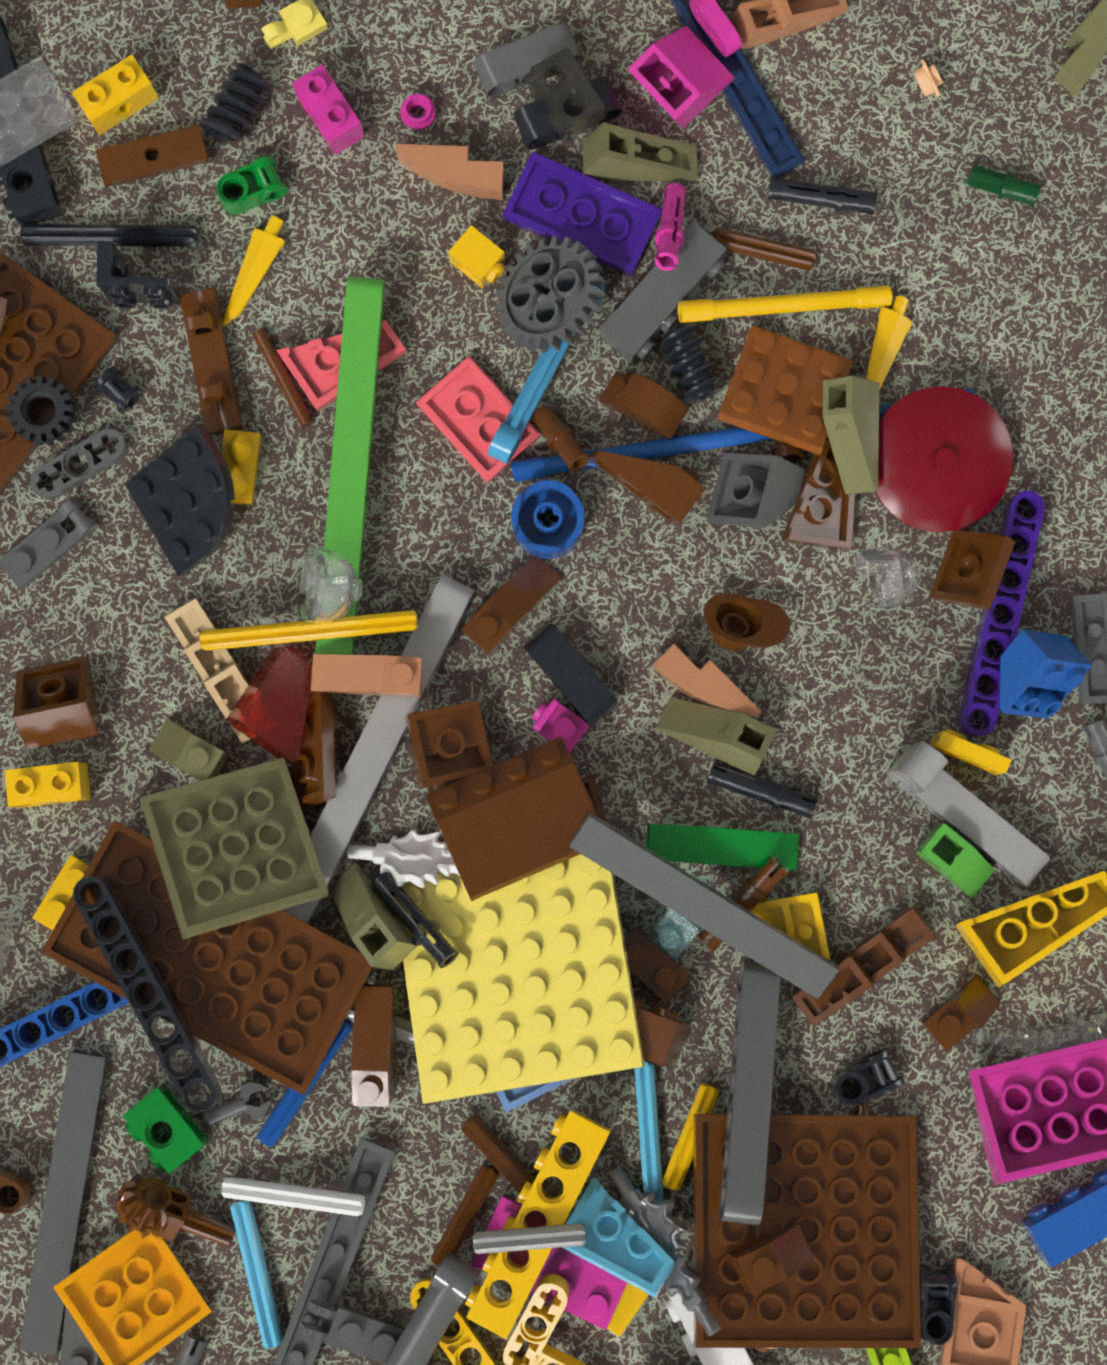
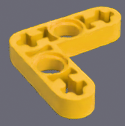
(538, 1351)

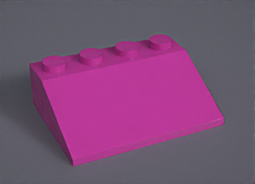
(1043, 1111)

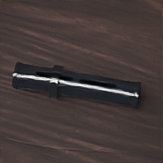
(823, 195)
(768, 792)
(441, 950)

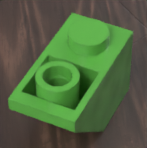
(955, 859)

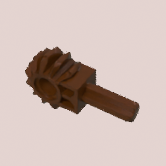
(163, 1210)

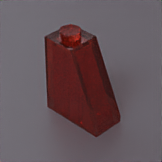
(276, 704)

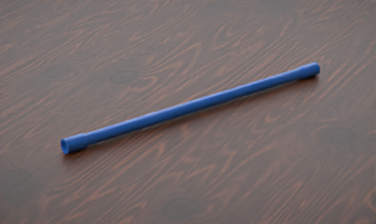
(543, 466)

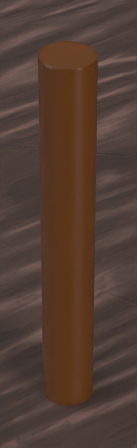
(282, 377)

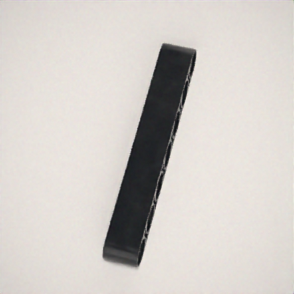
(131, 982)

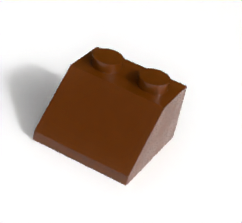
(55, 703)

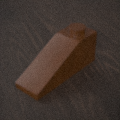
(660, 485)
(511, 605)
(374, 1047)

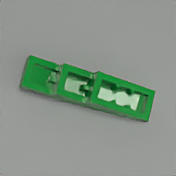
(722, 845)

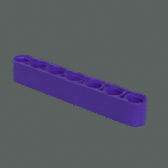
(989, 629)

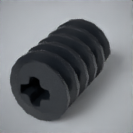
(235, 104)
(690, 364)

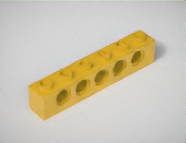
(501, 1314)

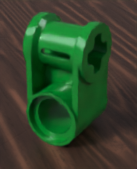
(253, 184)

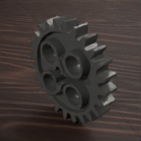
(550, 294)

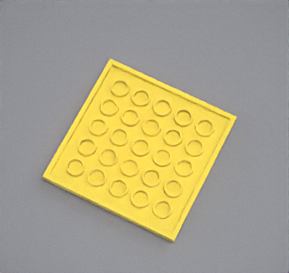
(533, 988)

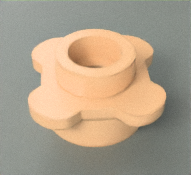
(928, 79)

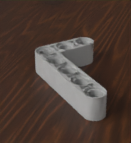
(924, 779)

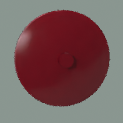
(942, 459)

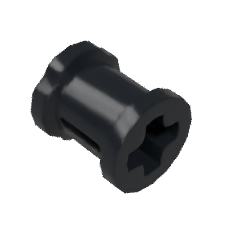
(118, 389)

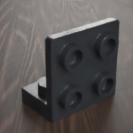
(123, 290)

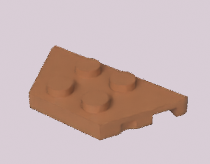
(985, 1321)

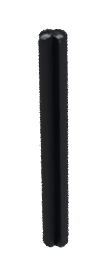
(120, 235)

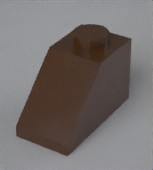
(772, 1259)

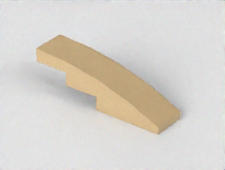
(216, 667)

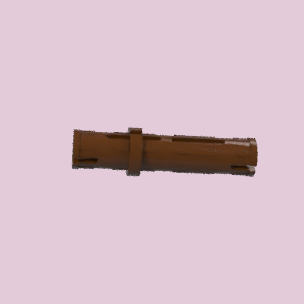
(753, 892)

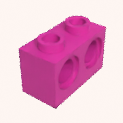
(328, 109)

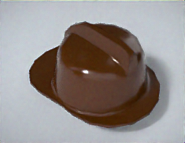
(745, 622)

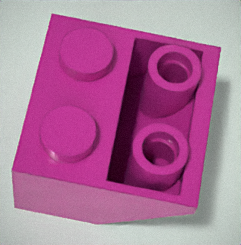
(681, 75)

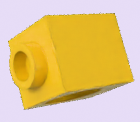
(477, 257)

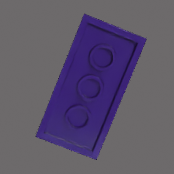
(573, 205)

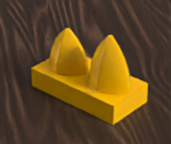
(242, 456)

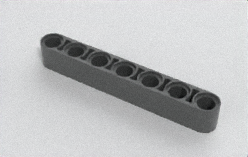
(750, 1095)

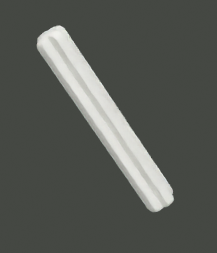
(293, 1196)

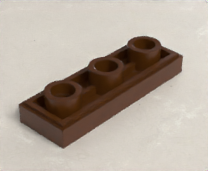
(130, 159)

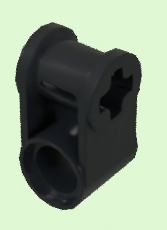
(870, 1078)
(937, 1303)

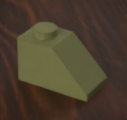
(188, 751)

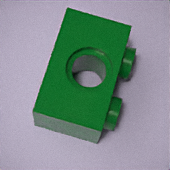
(186, 1135)

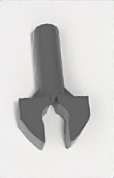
(239, 1105)

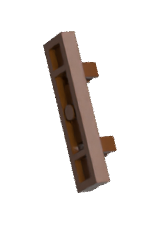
(211, 361)

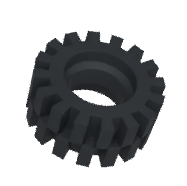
(34, 390)

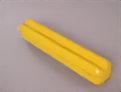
(684, 1149)

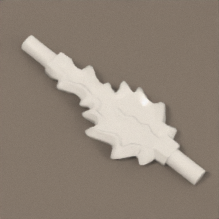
(409, 858)

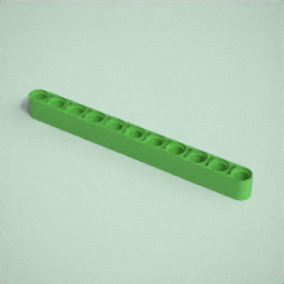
(353, 432)

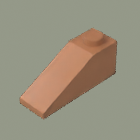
(368, 675)

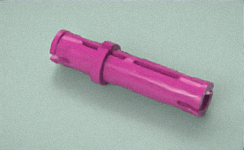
(670, 236)

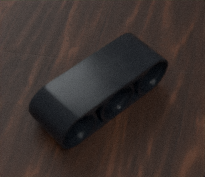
(536, 128)
(570, 674)

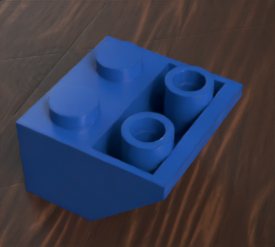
(1039, 673)

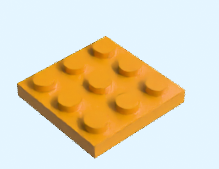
(132, 1299)

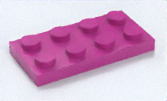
(592, 1289)

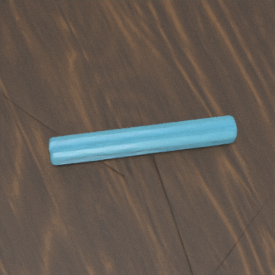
(649, 1130)
(257, 1273)

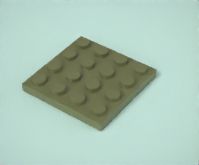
(233, 847)

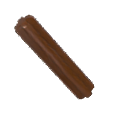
(765, 249)
(497, 1153)
(465, 1213)

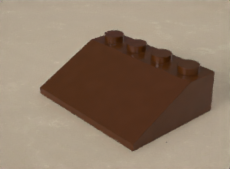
(512, 817)

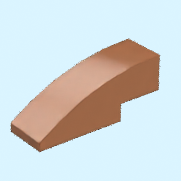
(770, 20)
(453, 169)
(705, 685)

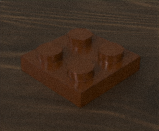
(972, 569)

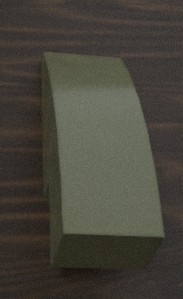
(1090, 46)

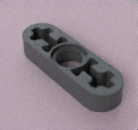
(64, 459)

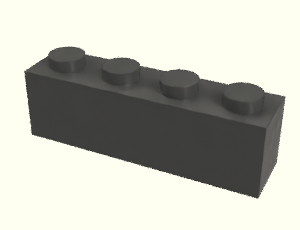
(656, 298)

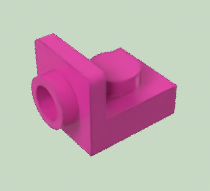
(557, 721)

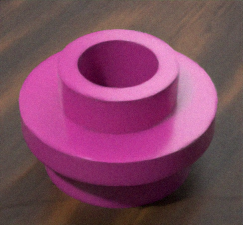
(418, 101)

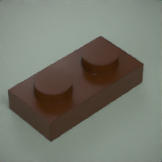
(653, 966)

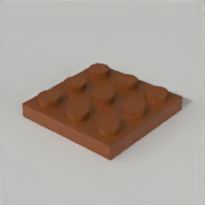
(781, 389)

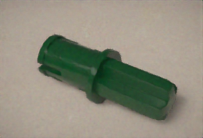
(1003, 185)

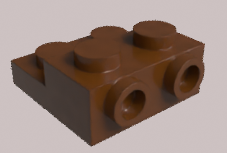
(447, 744)

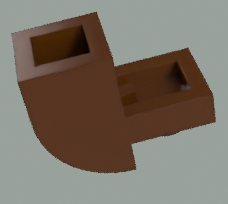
(645, 403)

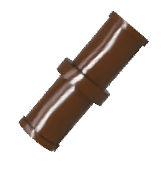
(560, 438)

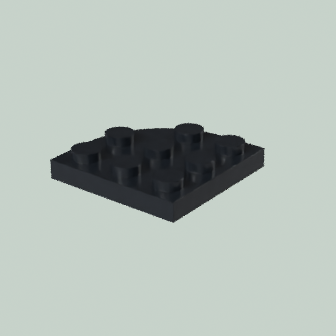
(186, 499)

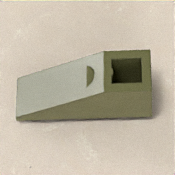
(853, 430)
(718, 732)
(370, 920)

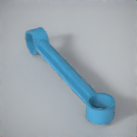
(511, 431)

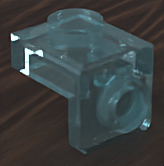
(673, 933)

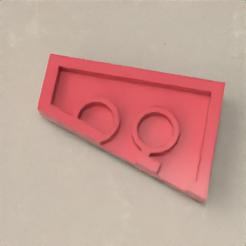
(318, 363)

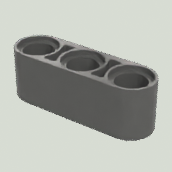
(510, 64)

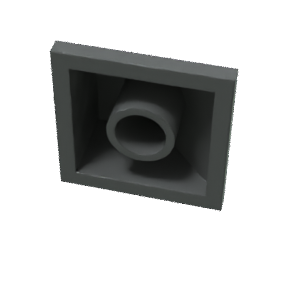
(754, 490)

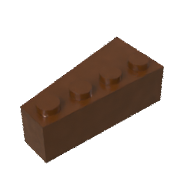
(660, 1034)

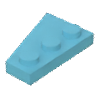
(618, 1242)

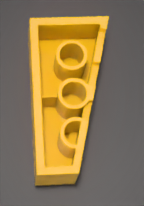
(1031, 929)

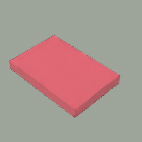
(469, 413)

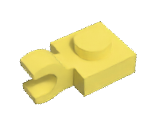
(299, 21)

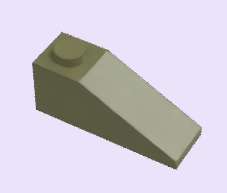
(637, 156)

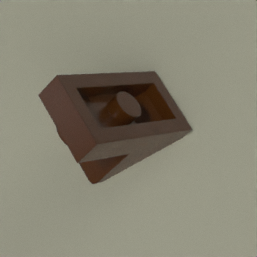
(961, 1013)

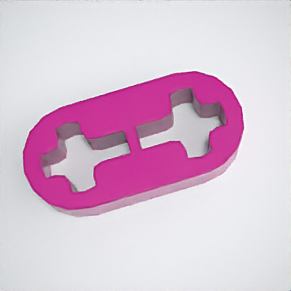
(716, 26)

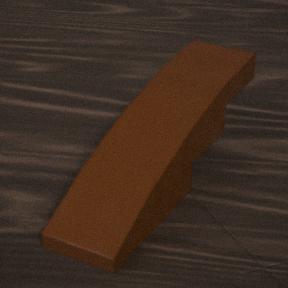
(868, 964)

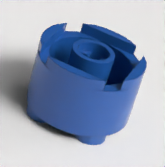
(534, 503)

